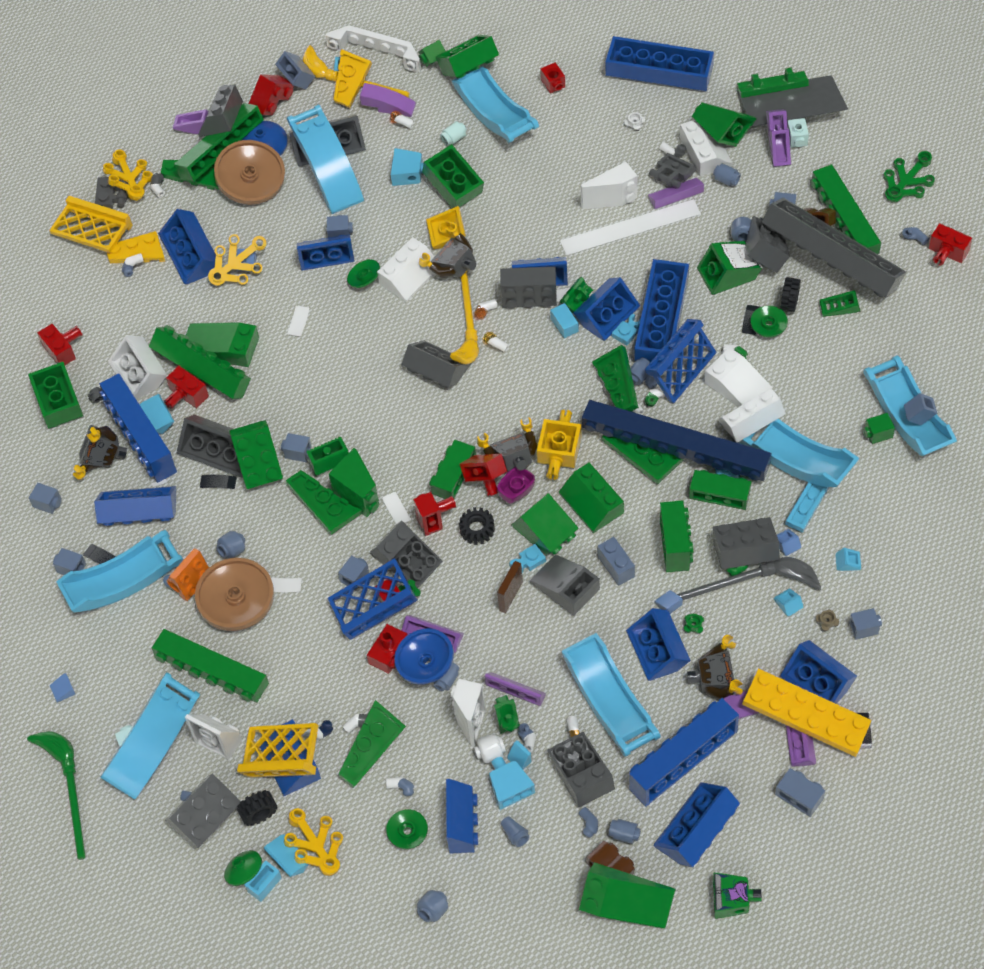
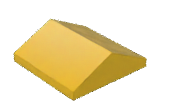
(438, 224)

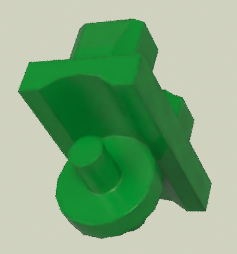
(576, 294)
(506, 714)

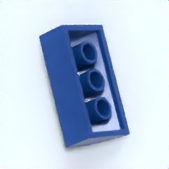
(188, 246)
(136, 505)
(697, 824)

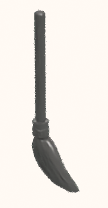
(785, 567)

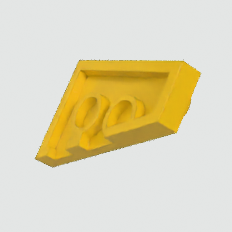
(351, 75)
(146, 244)

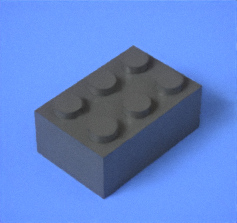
(528, 287)
(746, 543)
(203, 811)

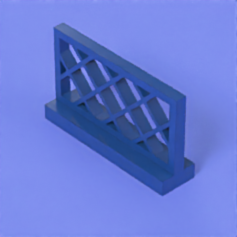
(673, 350)
(375, 613)

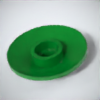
(363, 273)
(769, 315)
(403, 821)
(243, 868)

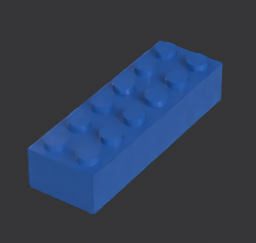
(659, 63)
(661, 307)
(137, 428)
(683, 751)

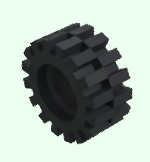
(790, 294)
(474, 516)
(257, 808)

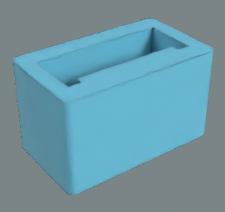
(564, 320)
(263, 881)

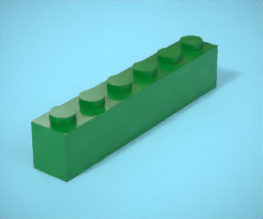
(206, 151)
(848, 214)
(199, 362)
(210, 666)

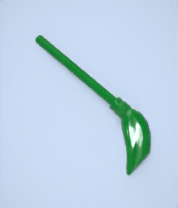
(62, 750)

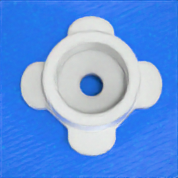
(635, 120)

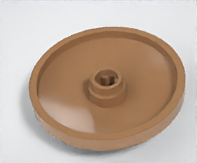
(249, 172)
(234, 594)

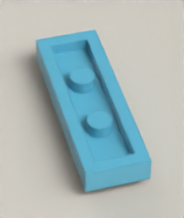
(806, 506)

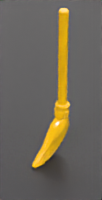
(320, 70)
(469, 350)

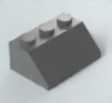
(222, 111)
(433, 363)

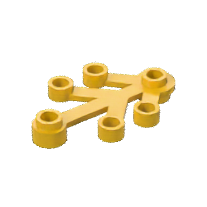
(134, 190)
(234, 261)
(314, 843)

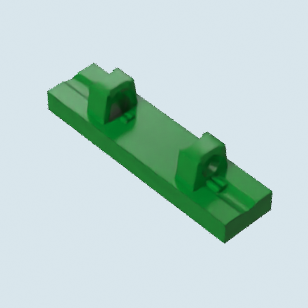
(772, 84)

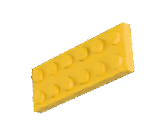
(807, 712)

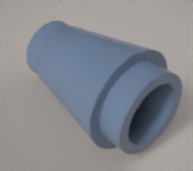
(516, 833)

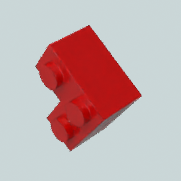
(269, 91)

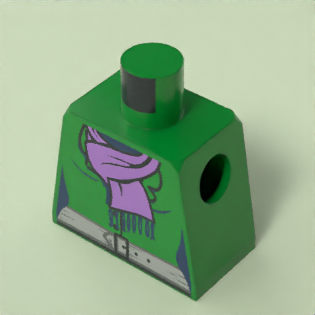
(732, 895)

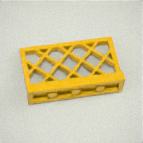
(97, 214)
(277, 765)

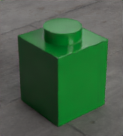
(429, 53)
(879, 428)

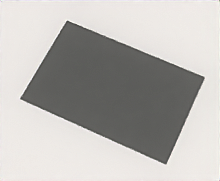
(818, 98)

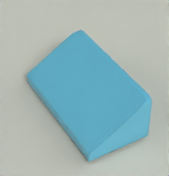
(157, 413)
(285, 856)

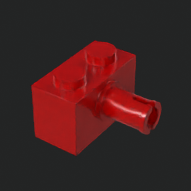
(949, 244)
(58, 343)
(185, 387)
(484, 469)
(429, 512)
(384, 649)

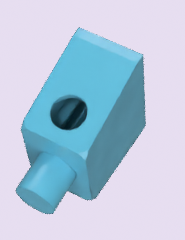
(406, 167)
(509, 783)

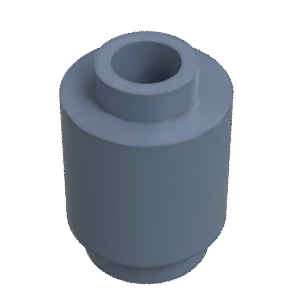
(727, 175)
(638, 372)
(448, 679)
(624, 831)

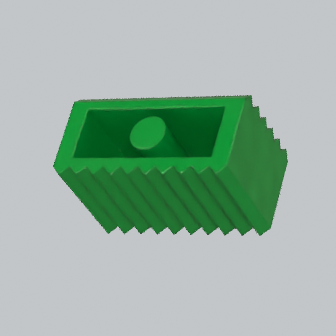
(327, 455)

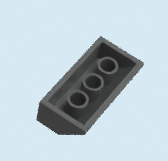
(347, 131)
(208, 444)

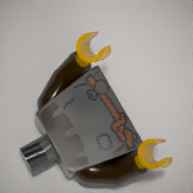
(452, 258)
(515, 449)
(98, 450)
(716, 671)

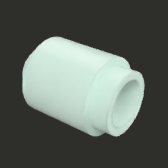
(453, 133)

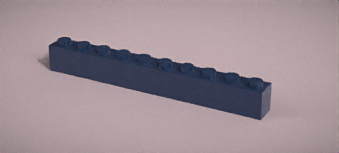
(676, 440)

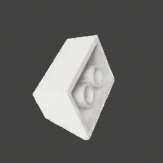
(703, 148)
(403, 273)
(137, 366)
(753, 415)
(469, 708)

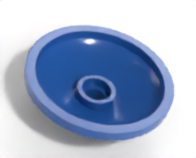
(270, 134)
(419, 648)

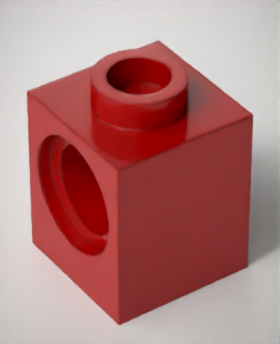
(552, 77)

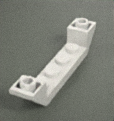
(338, 39)

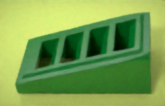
(840, 310)

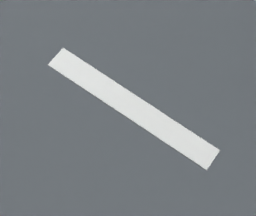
(630, 227)

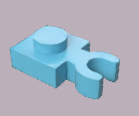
(626, 331)
(530, 558)

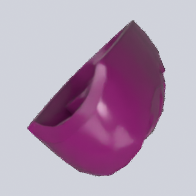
(515, 485)

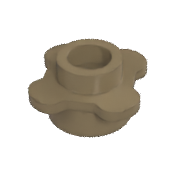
(827, 614)

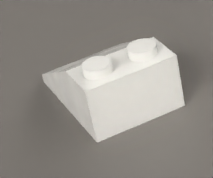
(610, 188)
(735, 378)
(213, 734)

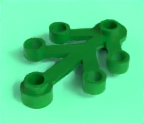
(923, 160)

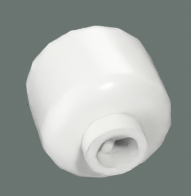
(489, 748)

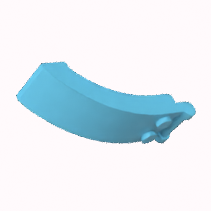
(493, 105)
(326, 159)
(895, 391)
(803, 456)
(119, 576)
(609, 694)
(150, 737)

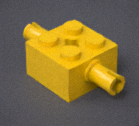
(559, 444)

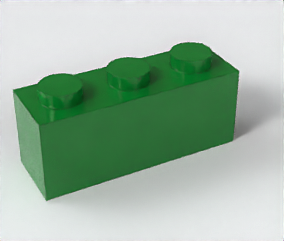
(449, 473)
(720, 489)

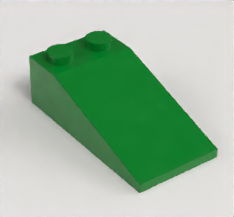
(229, 341)
(626, 897)

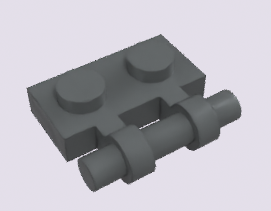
(676, 167)
(106, 195)

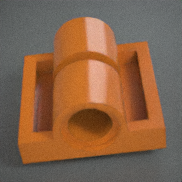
(187, 574)

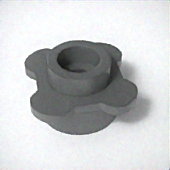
(94, 395)

